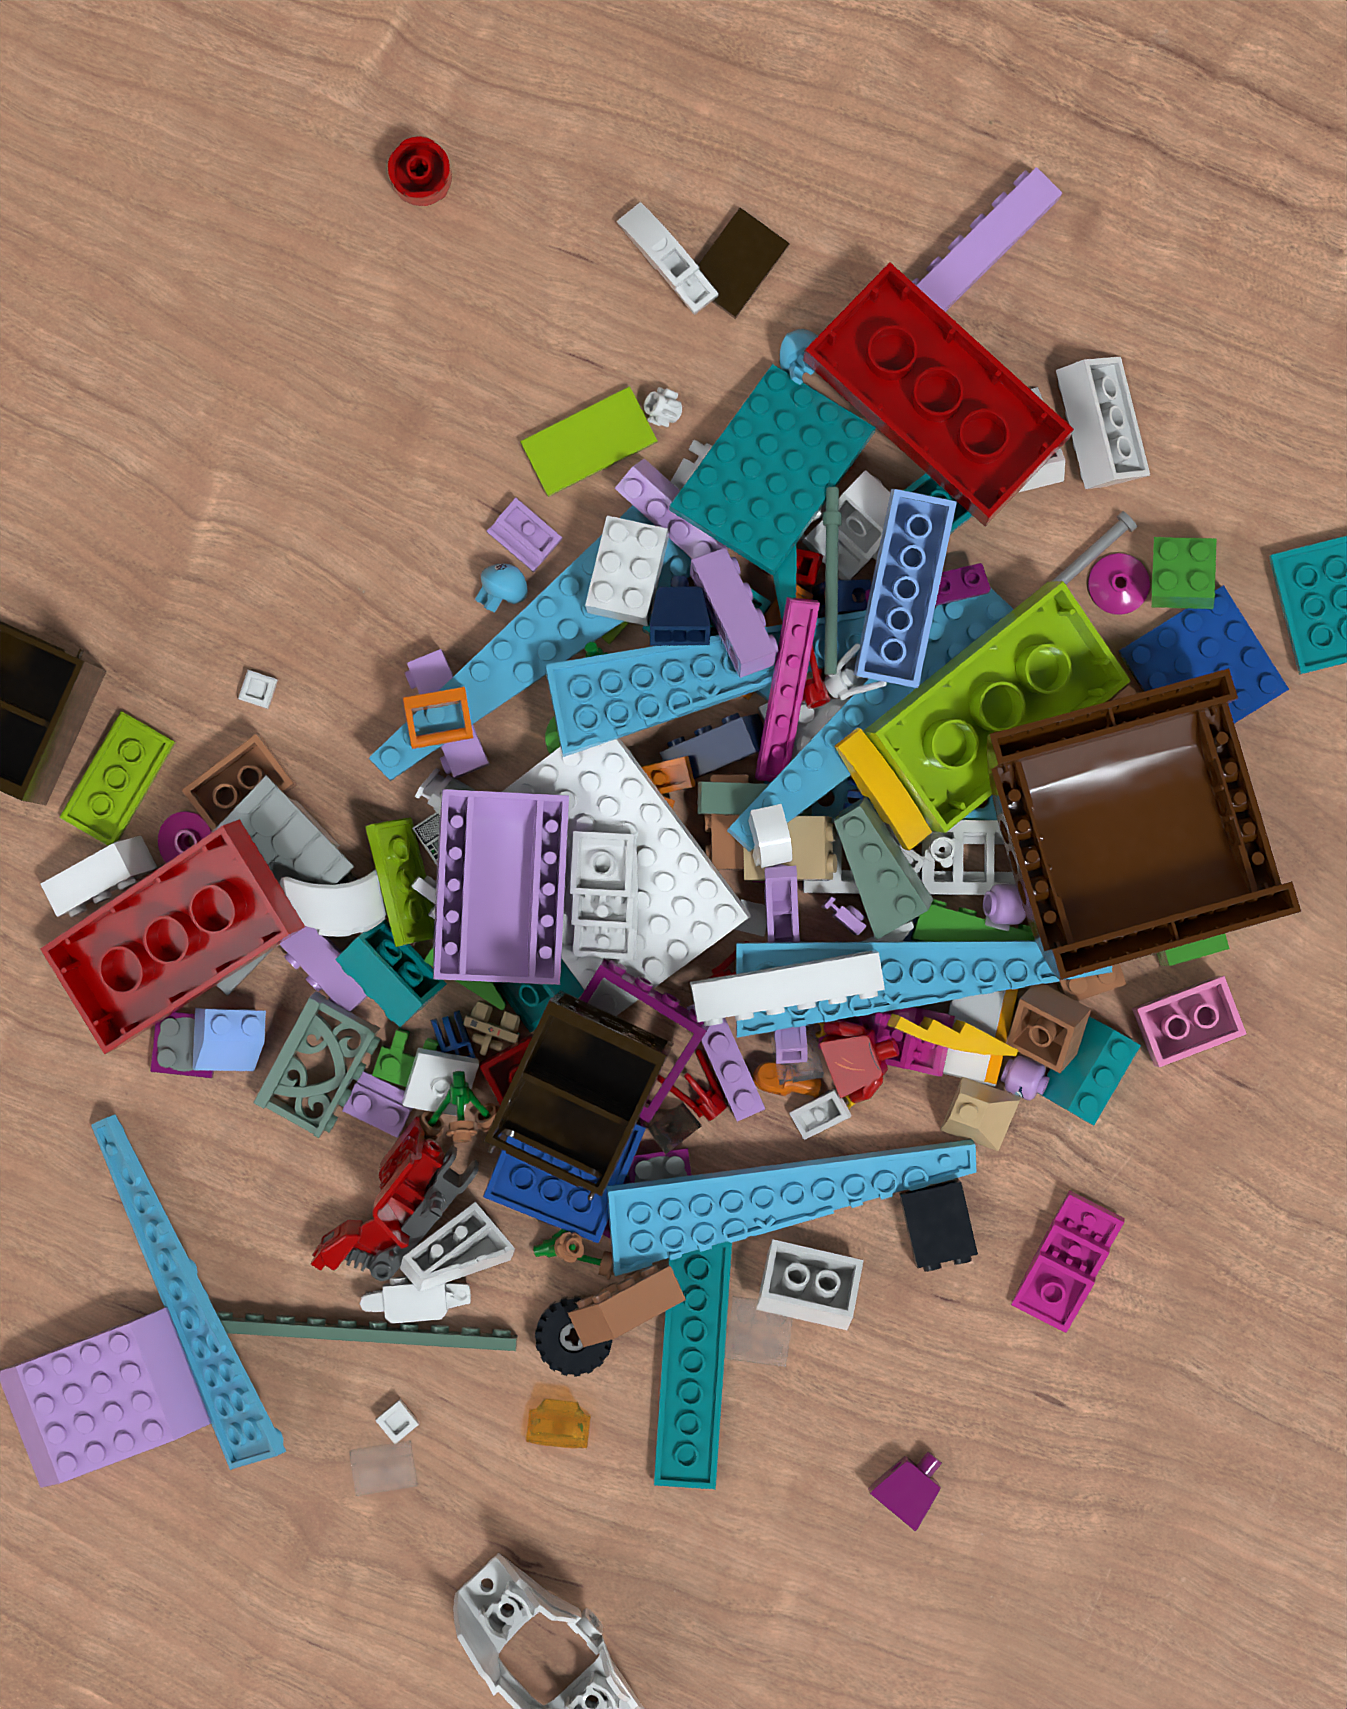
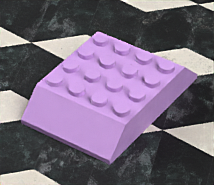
(500, 887)
(104, 1398)

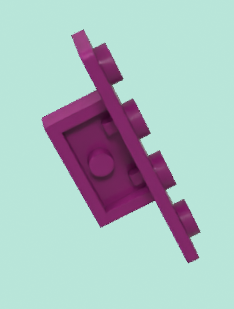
(960, 584)

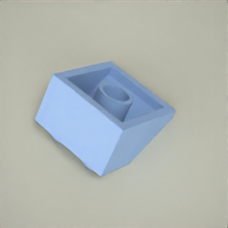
(228, 1039)

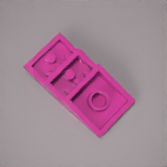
(913, 1052)
(1067, 1261)

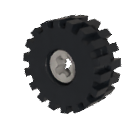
(562, 1353)

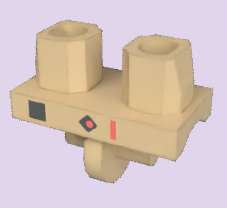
(479, 1020)

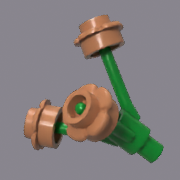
(460, 1130)
(570, 1249)

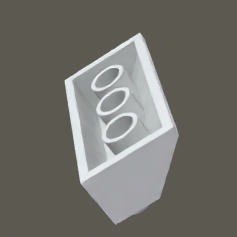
(1103, 422)

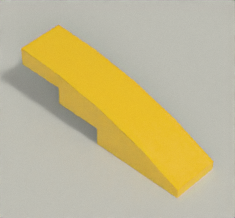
(883, 787)
(961, 1036)

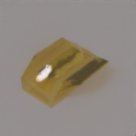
(558, 1425)

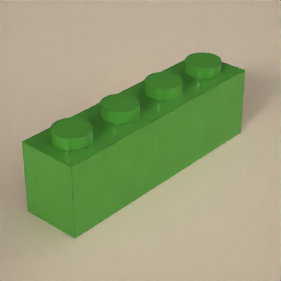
(950, 925)

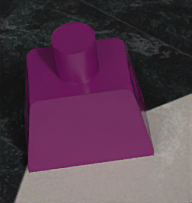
(908, 1488)

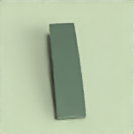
(730, 797)

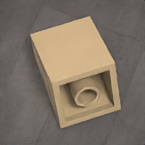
(811, 850)

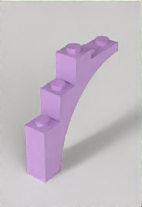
(783, 926)

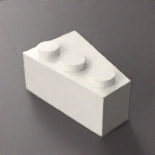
(98, 876)

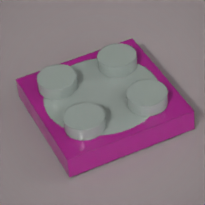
(175, 1045)
(659, 1166)

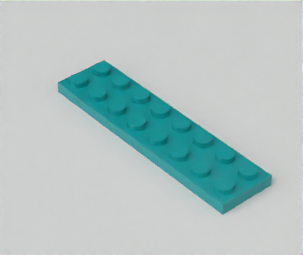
(693, 1371)

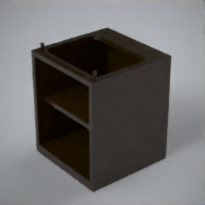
(41, 711)
(579, 1090)

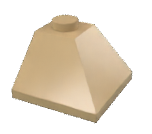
(980, 1113)

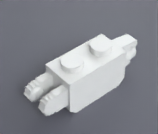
(406, 1304)

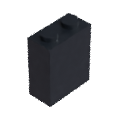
(938, 1225)

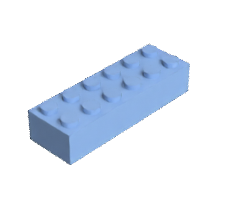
(904, 588)

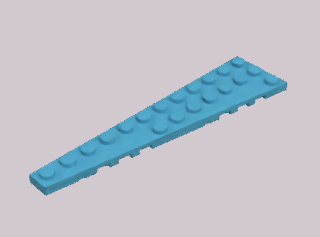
(544, 633)
(643, 687)
(818, 764)
(911, 971)
(702, 1210)
(226, 1390)

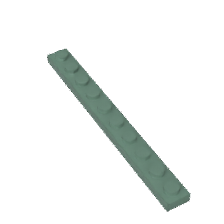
(376, 1332)

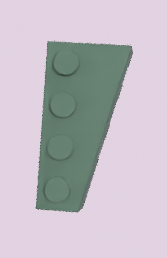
(880, 869)

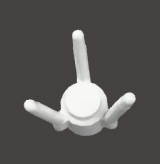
(844, 681)

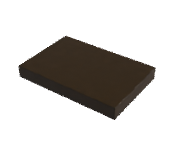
(741, 261)

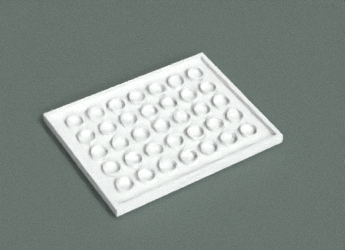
(680, 891)

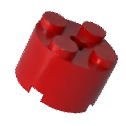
(404, 165)

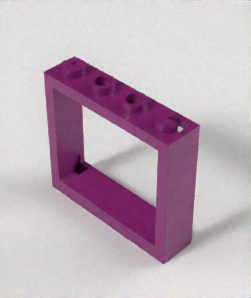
(663, 1003)

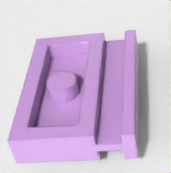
(524, 534)
(847, 916)
(378, 1104)

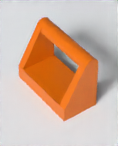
(435, 700)

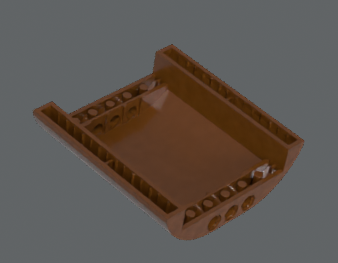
(1134, 826)

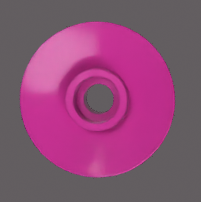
(1105, 592)
(175, 833)

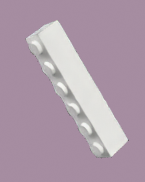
(787, 986)

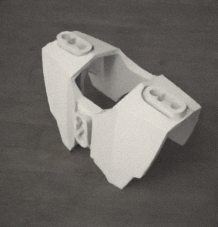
(486, 1627)

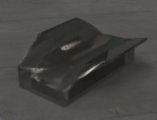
(671, 1126)

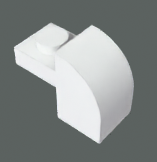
(770, 836)

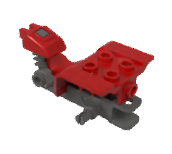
(411, 1199)

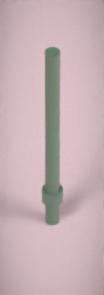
(832, 520)

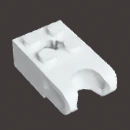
(864, 514)

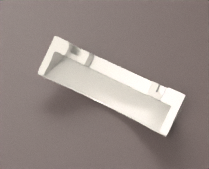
(338, 907)

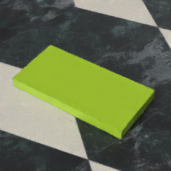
(589, 441)
(117, 779)
(397, 867)

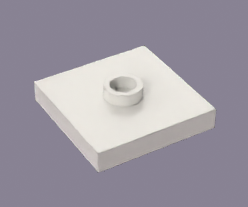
(432, 1078)

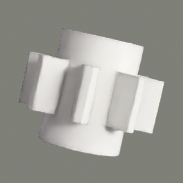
(663, 407)

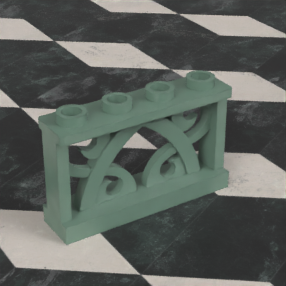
(280, 1083)

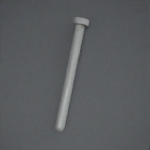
(1125, 523)

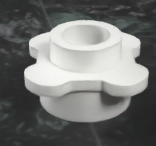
(938, 841)

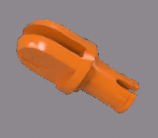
(766, 1079)

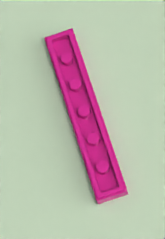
(787, 687)

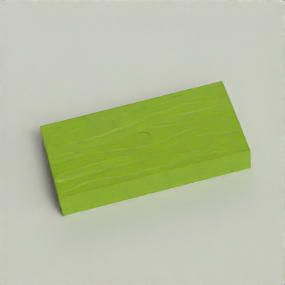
(1020, 671)

